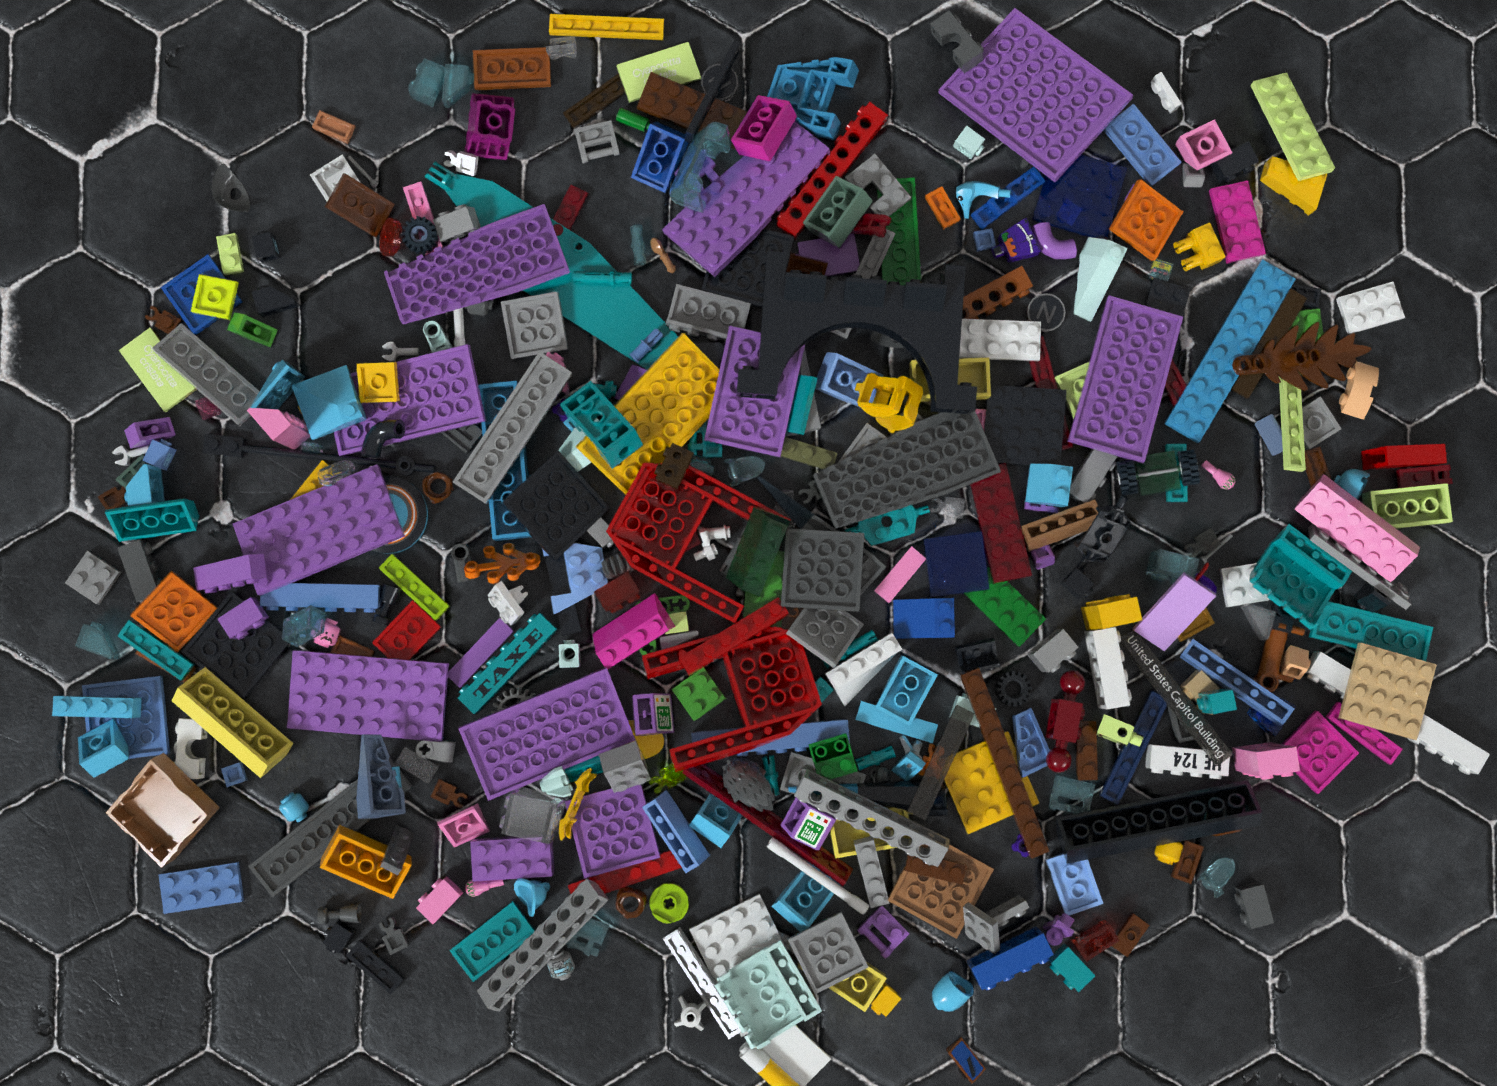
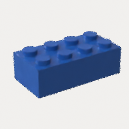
(1013, 957)

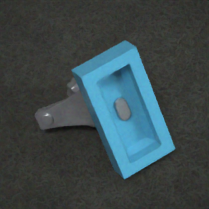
(911, 762)

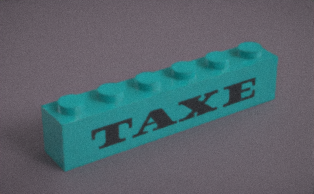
(508, 663)

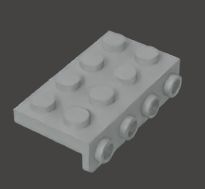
(705, 313)

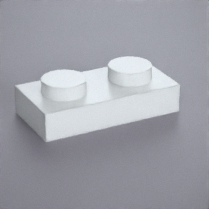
(1163, 89)

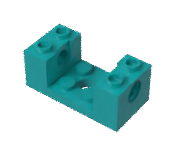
(612, 434)

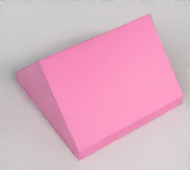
(464, 825)

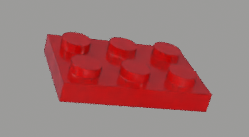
(407, 633)

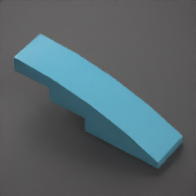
(919, 728)

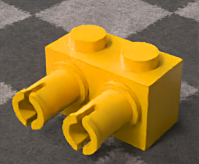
(1204, 245)

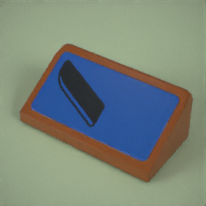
(966, 1060)

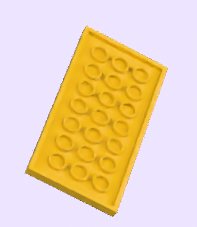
(663, 408)

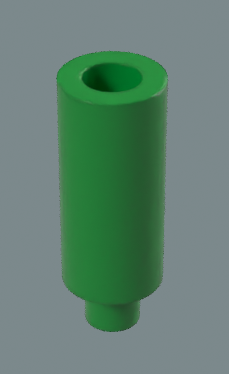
(633, 119)

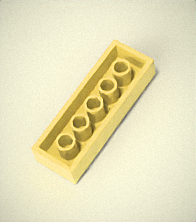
(232, 722)

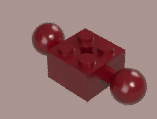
(1065, 720)

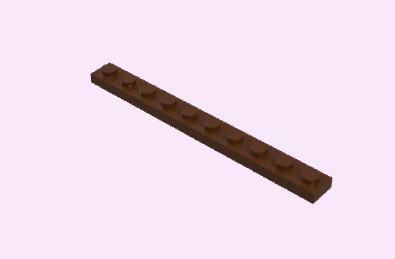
(1004, 763)

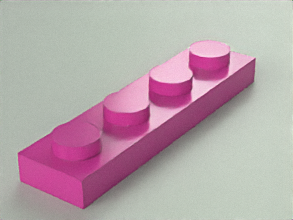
(1367, 736)

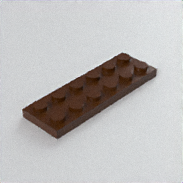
(679, 104)

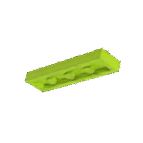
(414, 587)

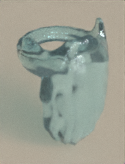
(744, 468)
(1218, 875)

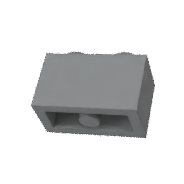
(456, 223)

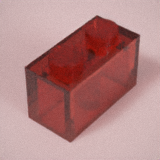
(1095, 940)

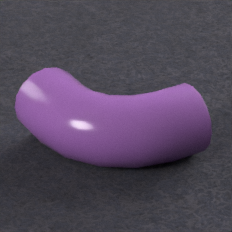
(1050, 245)

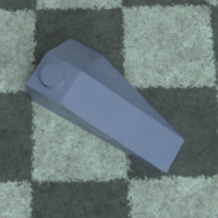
(377, 787)

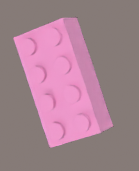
(1266, 760)

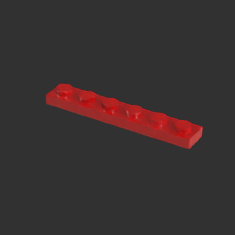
(733, 636)
(632, 874)

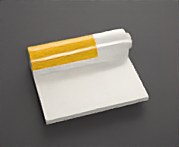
(787, 1060)

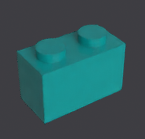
(1216, 701)
(1074, 971)

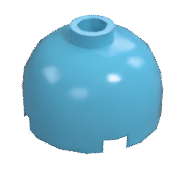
(1353, 481)

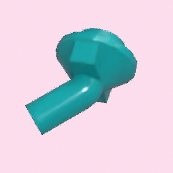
(608, 389)

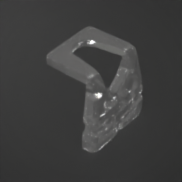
(556, 51)

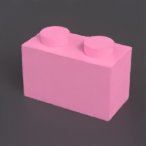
(439, 900)

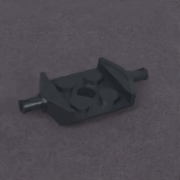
(1108, 520)

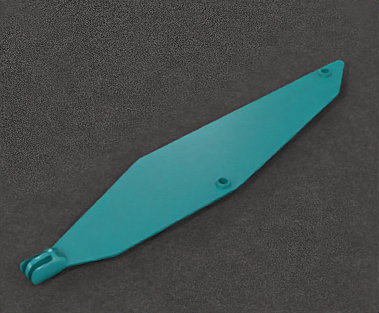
(607, 312)

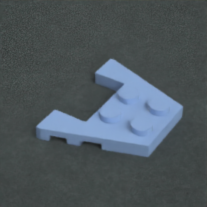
(583, 574)

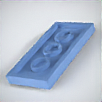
(1142, 145)
(201, 887)

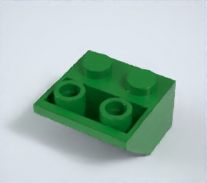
(833, 757)

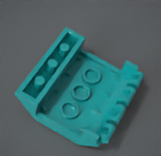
(1298, 576)

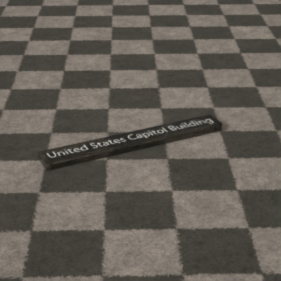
(1175, 698)

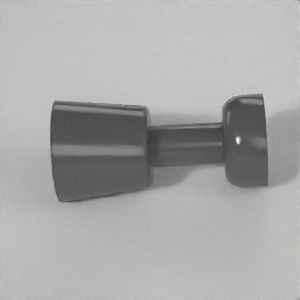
(348, 913)

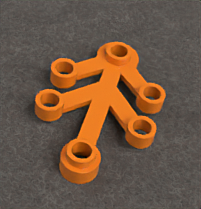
(504, 564)

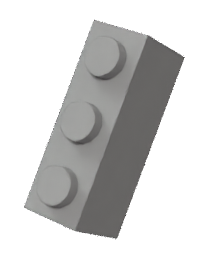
(1091, 475)

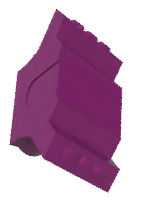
(490, 126)

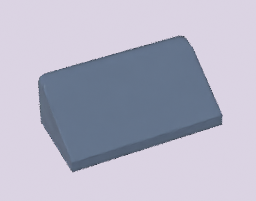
(1270, 433)

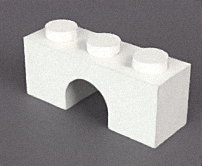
(187, 732)

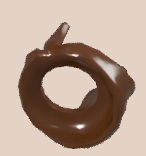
(436, 498)
(626, 892)

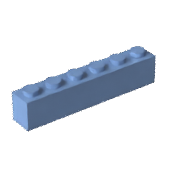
(324, 596)
(1235, 680)

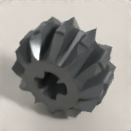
(615, 566)

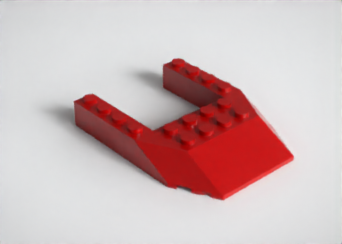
(660, 522)
(769, 686)

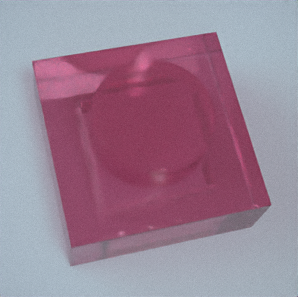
(207, 408)

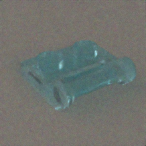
(1074, 790)

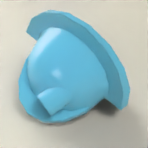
(531, 893)

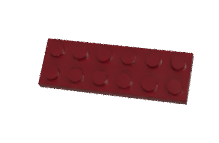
(1001, 527)

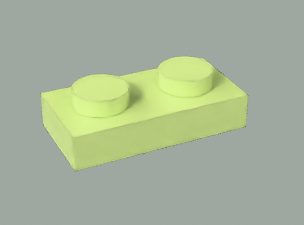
(230, 254)

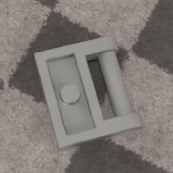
(596, 135)

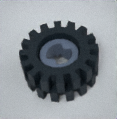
(427, 241)

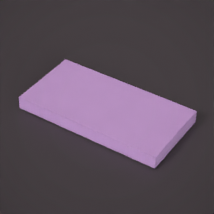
(1174, 611)

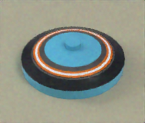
(411, 511)

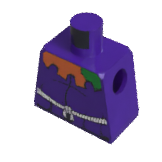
(1017, 243)

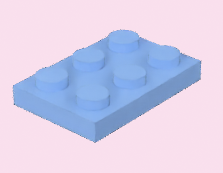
(1074, 884)

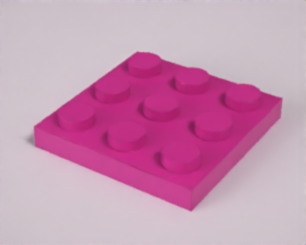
(1320, 751)

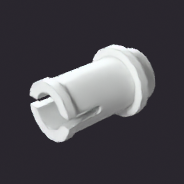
(719, 532)

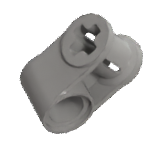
(439, 751)

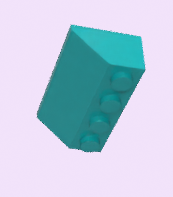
(153, 519)

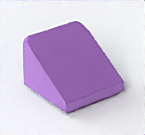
(1043, 557)

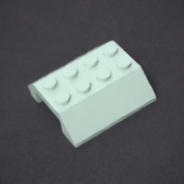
(767, 995)

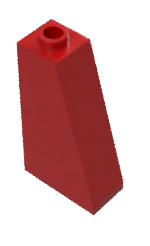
(1404, 456)

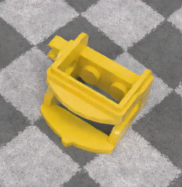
(886, 413)

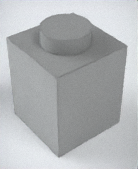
(599, 533)

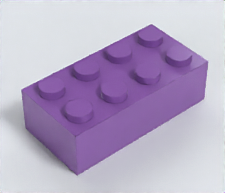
(510, 858)

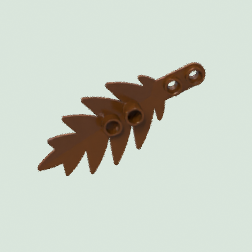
(1303, 357)

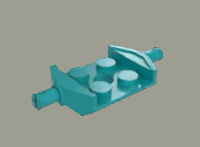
(902, 525)

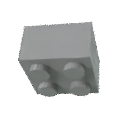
(1053, 651)
(624, 767)

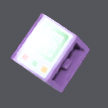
(652, 714)
(807, 824)

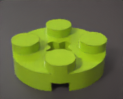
(670, 914)

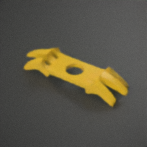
(582, 786)

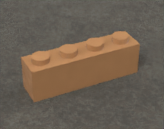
(1059, 525)

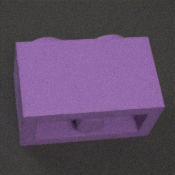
(243, 618)

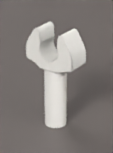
(398, 351)
(128, 454)

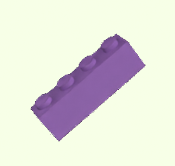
(230, 572)

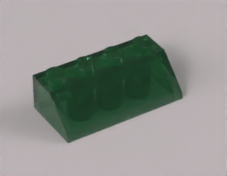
(757, 550)

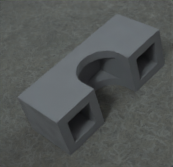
(949, 29)

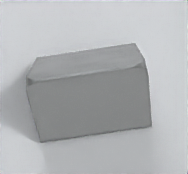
(1192, 177)

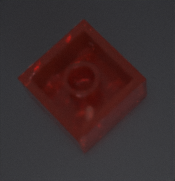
(618, 592)

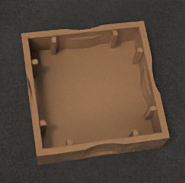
(162, 809)

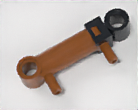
(1274, 649)

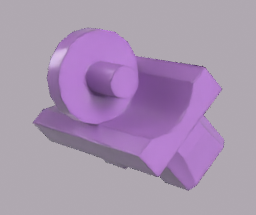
(1058, 929)

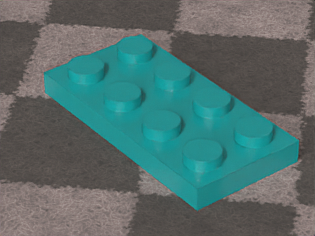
(492, 941)

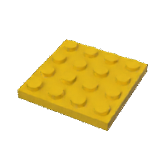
(978, 789)

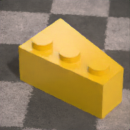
(1280, 177)

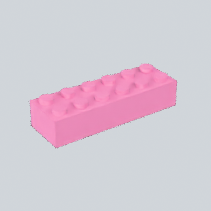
(1357, 528)

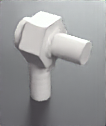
(709, 551)

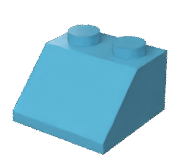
(1049, 484)
(145, 487)
(102, 748)
(715, 820)

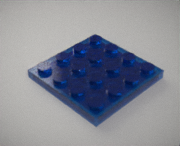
(1082, 197)

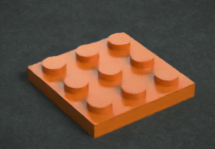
(1146, 220)
(174, 611)

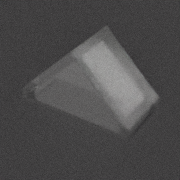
(1260, 620)

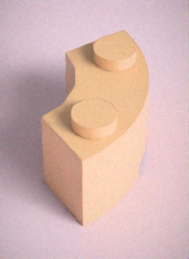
(1357, 398)

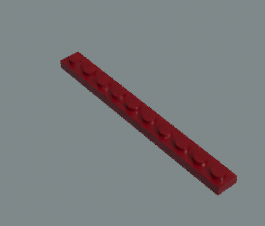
(771, 824)

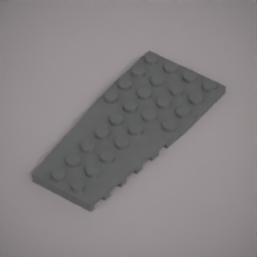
(908, 468)

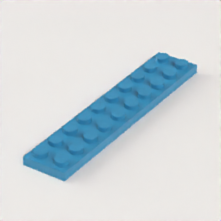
(1235, 338)

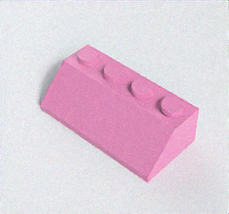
(281, 426)

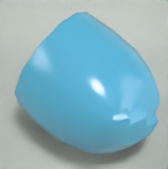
(947, 995)

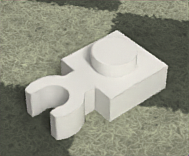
(464, 162)

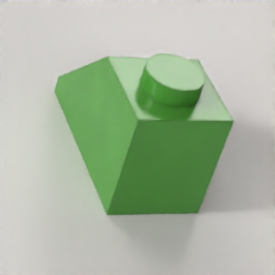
(252, 329)

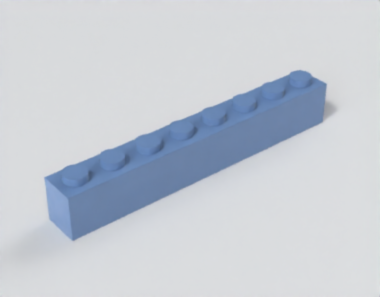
(805, 734)

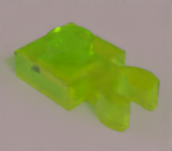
(667, 777)

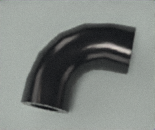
(379, 434)

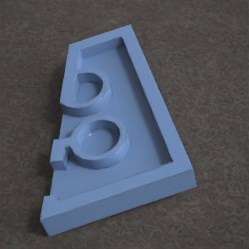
(1029, 743)

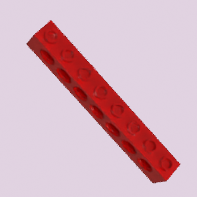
(876, 119)

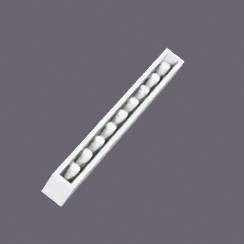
(1432, 734)

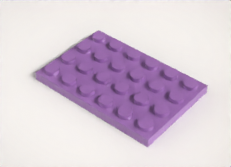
(750, 422)

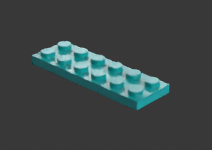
(1353, 626)

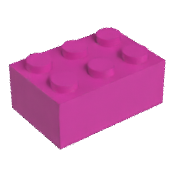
(764, 128)

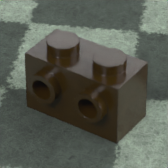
(674, 466)

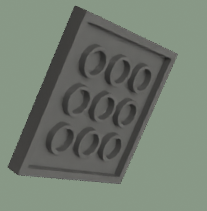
(822, 570)

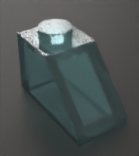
(456, 83)
(97, 640)

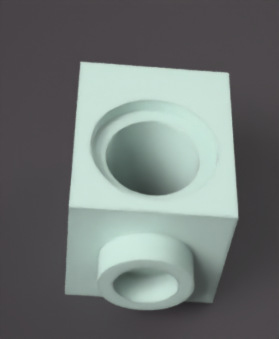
(969, 143)
(567, 663)

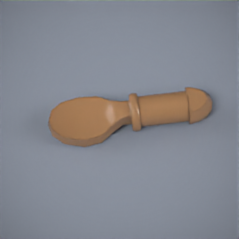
(658, 248)

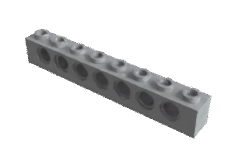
(866, 809)
(542, 945)

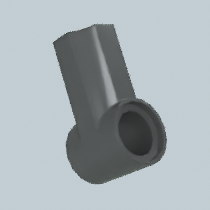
(461, 562)

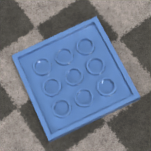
(145, 734)

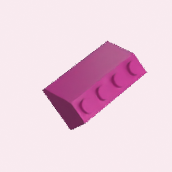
(631, 631)

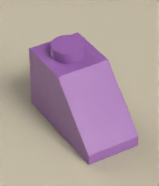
(142, 433)

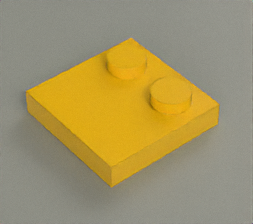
(378, 382)

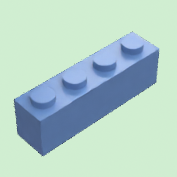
(676, 831)

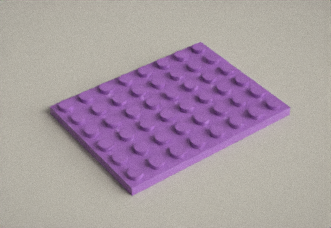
(1036, 95)

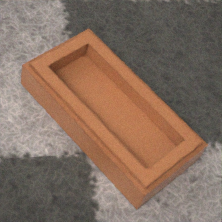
(333, 127)

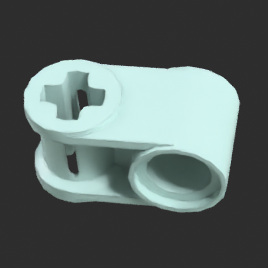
(438, 341)

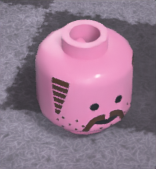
(330, 634)

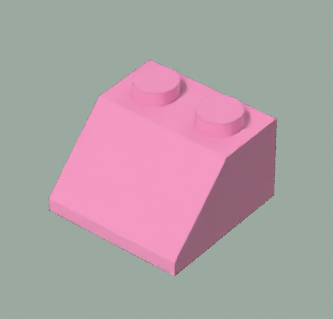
(1203, 146)

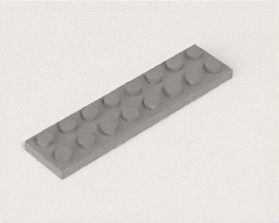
(512, 427)

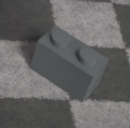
(1253, 905)

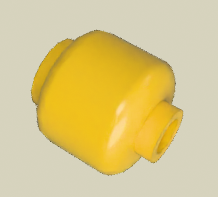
(1169, 852)

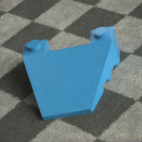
(811, 89)

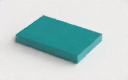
(801, 404)

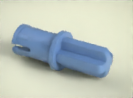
(646, 345)

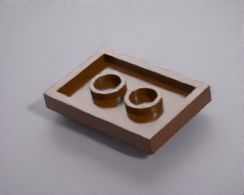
(359, 205)

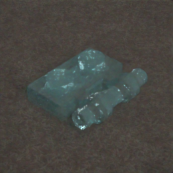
(594, 932)

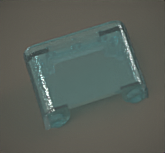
(687, 184)

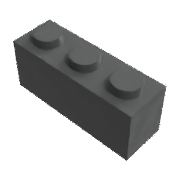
(140, 568)

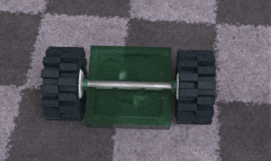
(1158, 473)

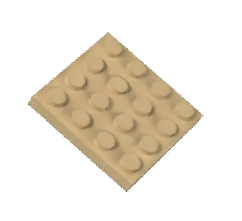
(1387, 691)

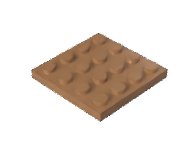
(939, 900)

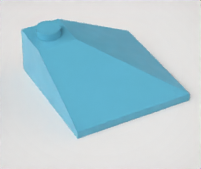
(277, 386)
(329, 402)

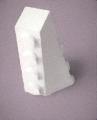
(859, 669)

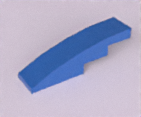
(1019, 188)

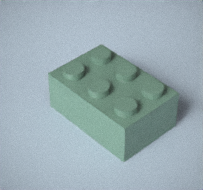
(837, 211)

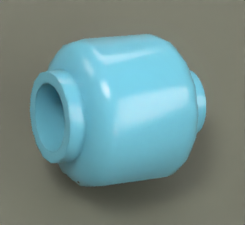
(294, 807)

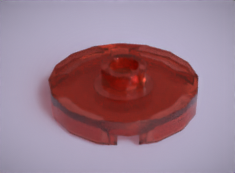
(389, 241)

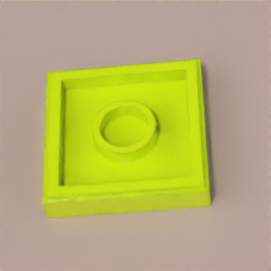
(214, 297)

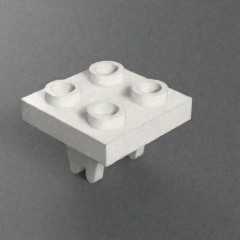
(330, 174)
(507, 602)

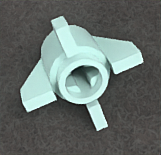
(556, 783)

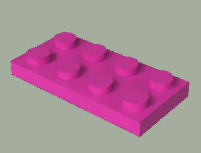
(1237, 222)

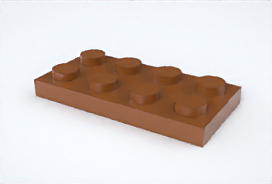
(511, 68)

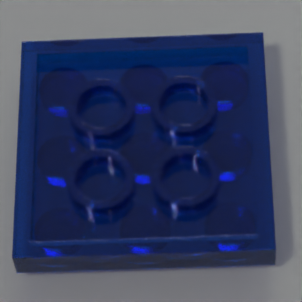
(956, 564)

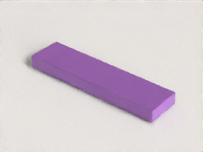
(480, 652)

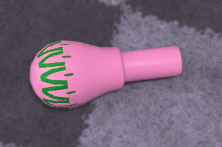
(1224, 479)
(478, 887)

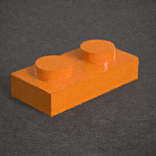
(942, 208)

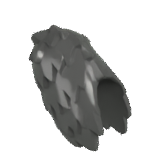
(747, 783)

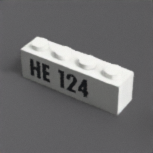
(1183, 760)

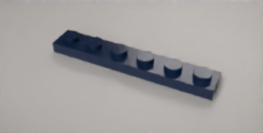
(1130, 756)

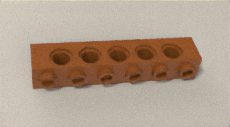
(1016, 278)

